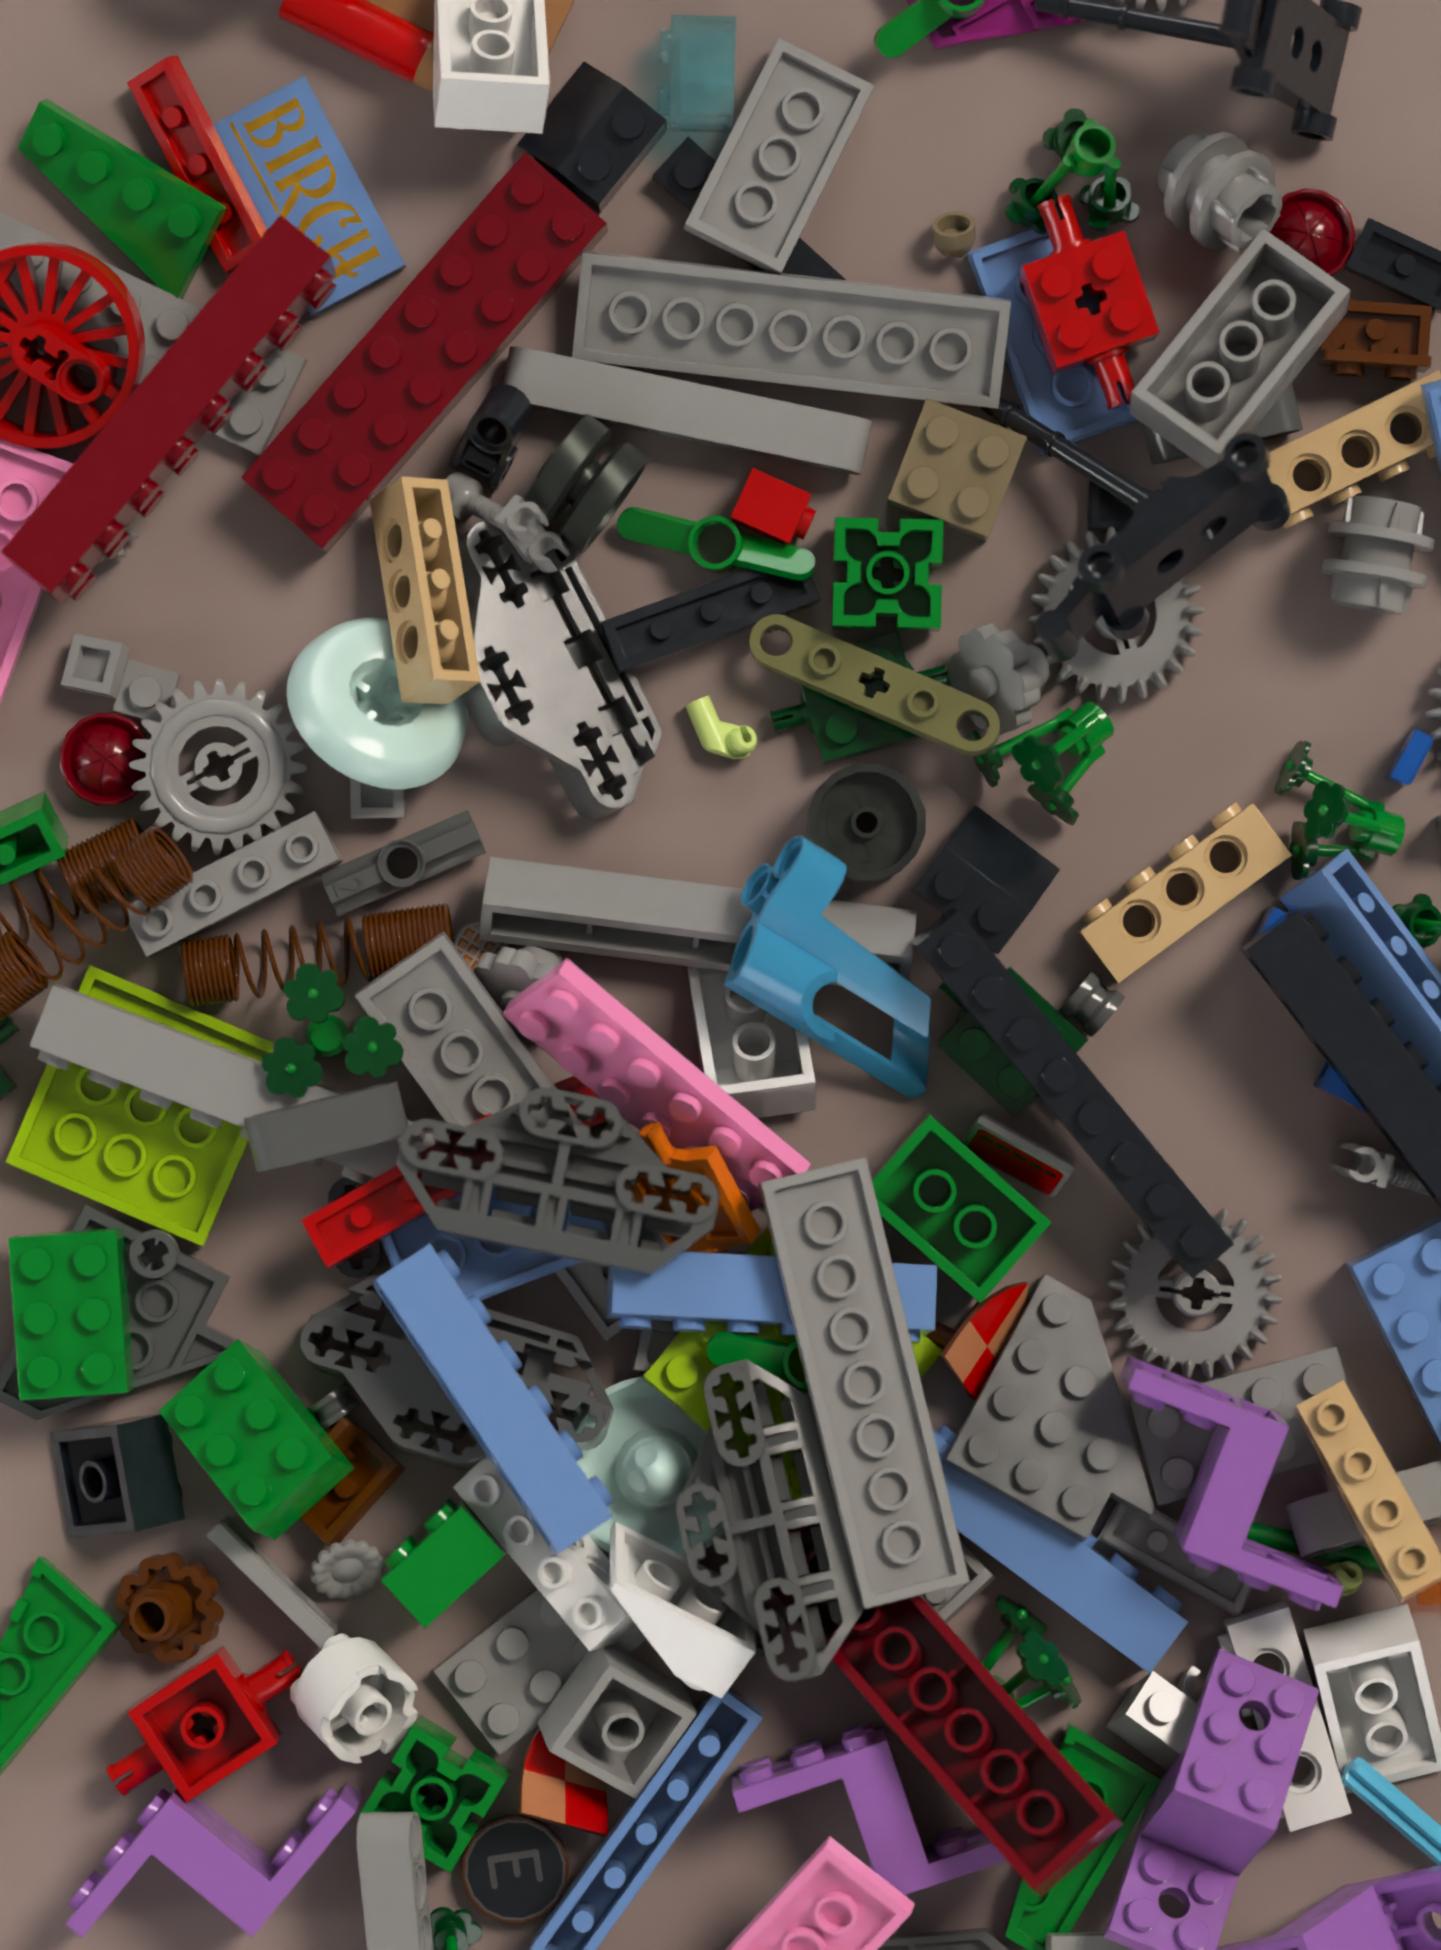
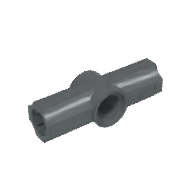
(369, 875)

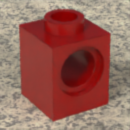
(773, 508)

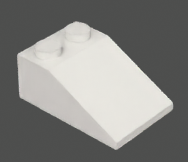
(490, 65)
(749, 1049)
(677, 1614)
(1377, 1693)

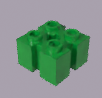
(911, 551)
(468, 1784)

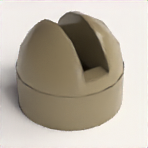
(954, 234)

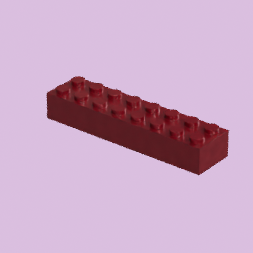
(425, 352)
(172, 412)
(969, 1734)

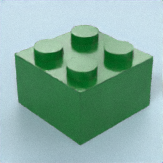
(442, 1563)

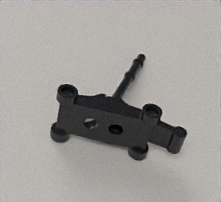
(1262, 39)
(1161, 541)

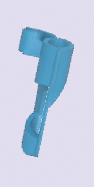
(796, 951)

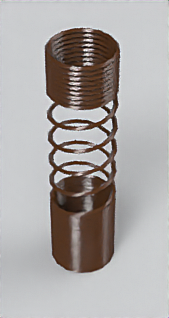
(80, 868)
(153, 872)
(213, 964)

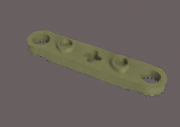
(838, 667)

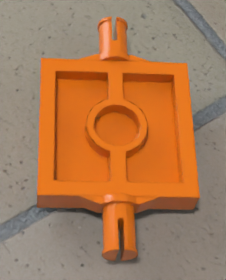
(734, 1219)

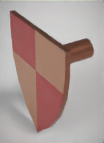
(980, 1338)
(561, 1791)

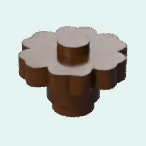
(169, 1607)

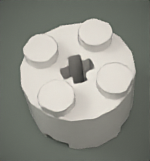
(355, 1698)

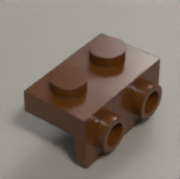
(1380, 338)
(358, 1491)

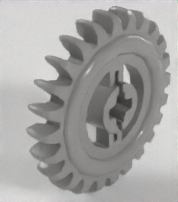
(1131, 665)
(171, 792)
(1218, 1342)

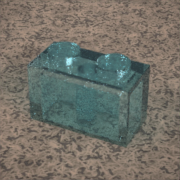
(700, 73)

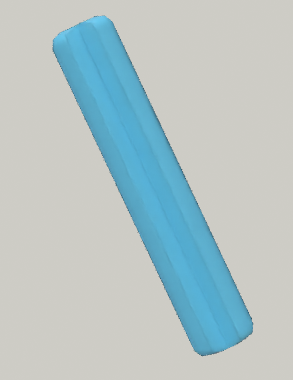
(1393, 1807)

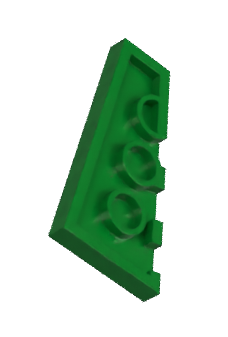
(131, 200)
(45, 1652)
(1126, 1791)

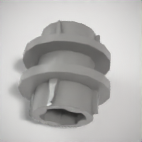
(1219, 190)
(1377, 555)

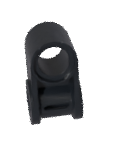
(493, 435)

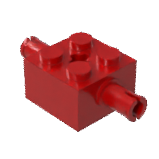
(1104, 270)
(201, 1758)

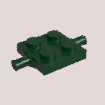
(846, 730)
(984, 1061)

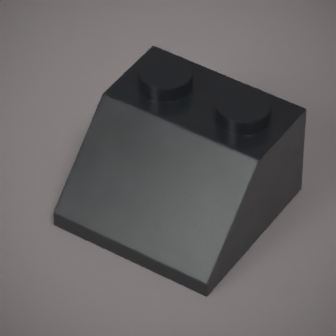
(594, 135)
(986, 878)
(118, 1476)

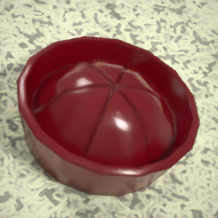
(1316, 228)
(98, 758)

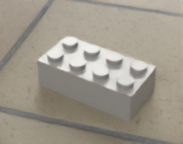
(1239, 350)

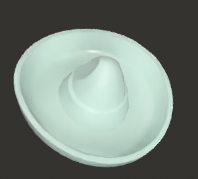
(353, 716)
(647, 1466)

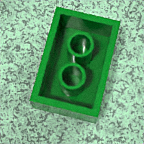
(955, 1208)
(71, 1313)
(256, 1439)

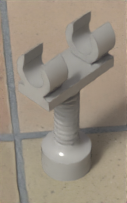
(517, 520)
(1377, 1169)

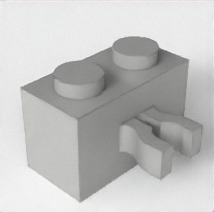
(1157, 1716)

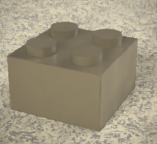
(956, 470)

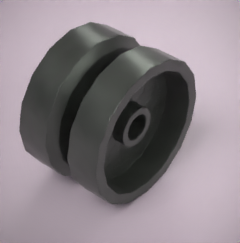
(578, 479)
(882, 794)

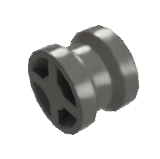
(1091, 1003)

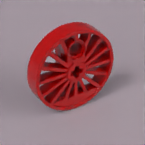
(63, 348)

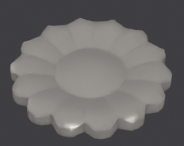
(347, 1569)

